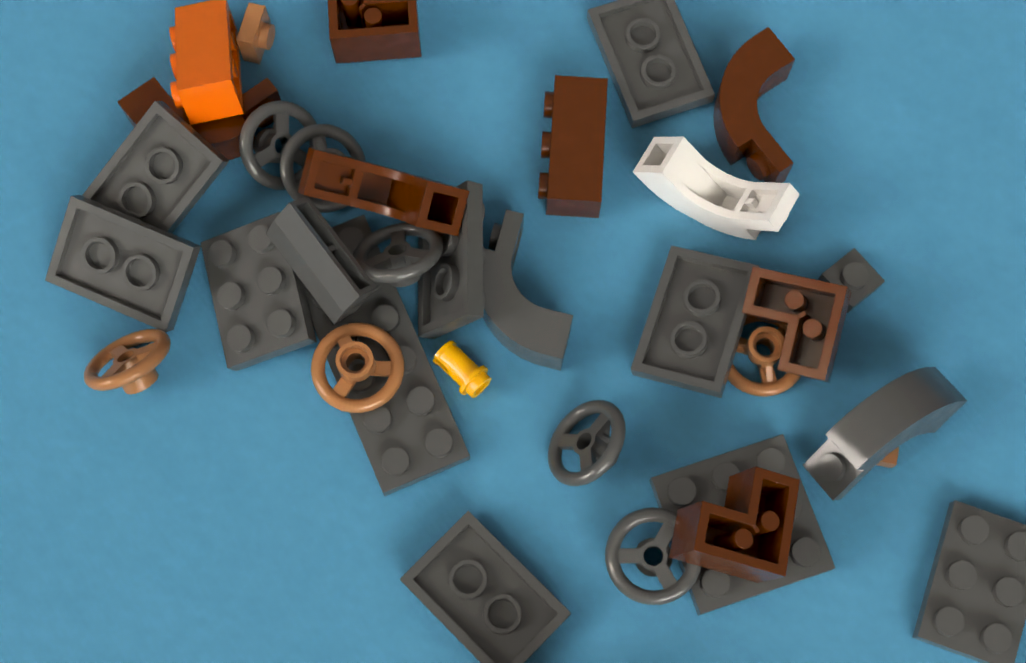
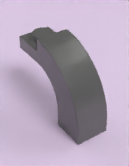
(517, 323)
(881, 423)

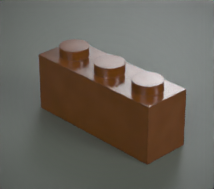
(574, 146)

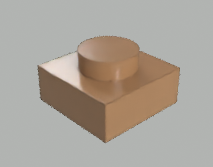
(255, 33)

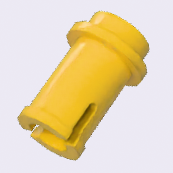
(462, 369)

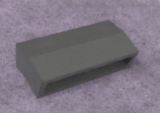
(320, 259)

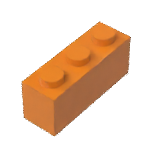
(206, 62)

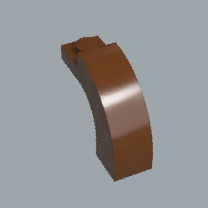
(739, 131)
(220, 133)
(384, 191)

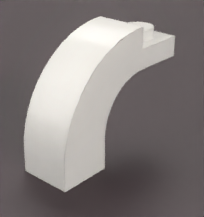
(710, 195)

